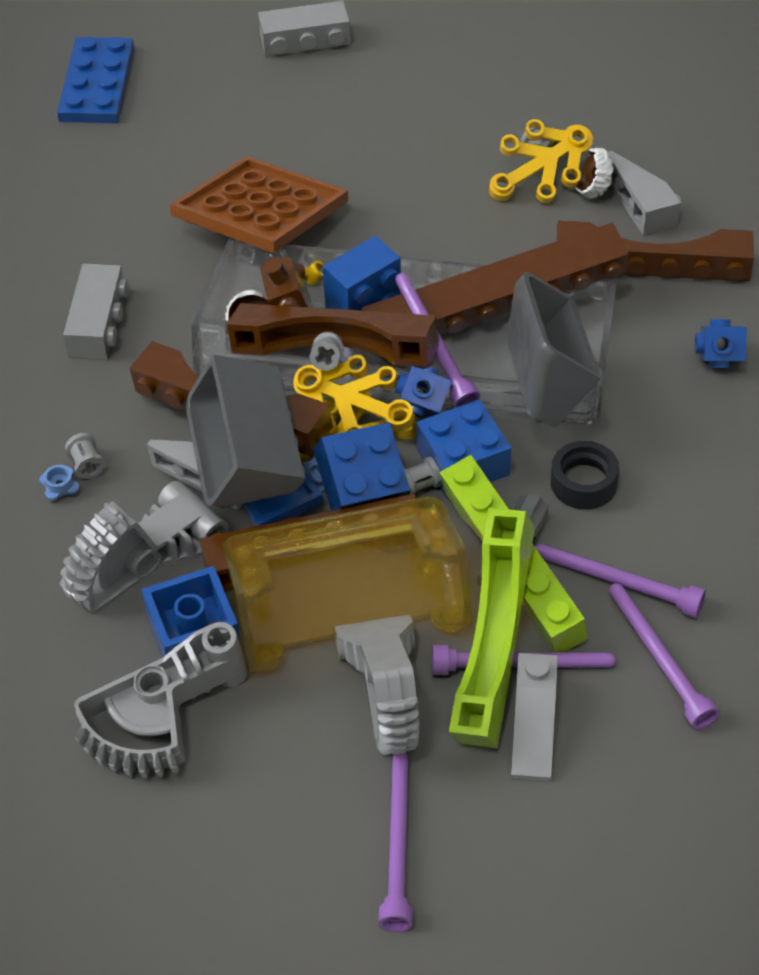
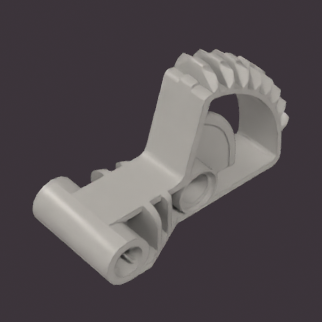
(120, 552)
(382, 653)
(193, 667)

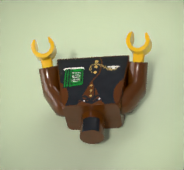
(285, 281)

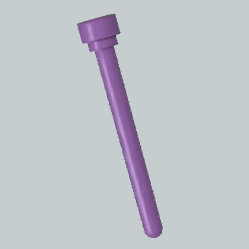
(461, 388)
(687, 599)
(447, 660)
(699, 709)
(395, 912)

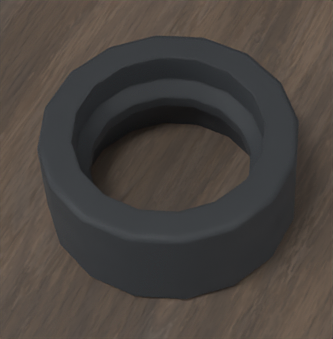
(590, 454)

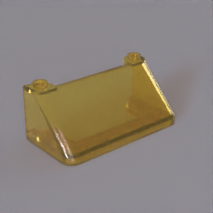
(346, 570)

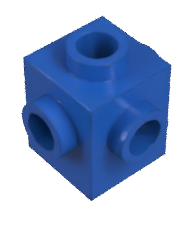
(733, 343)
(434, 389)

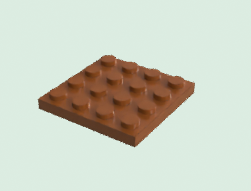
(259, 204)

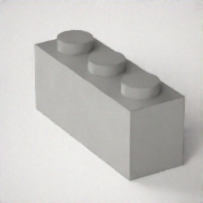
(304, 28)
(95, 311)

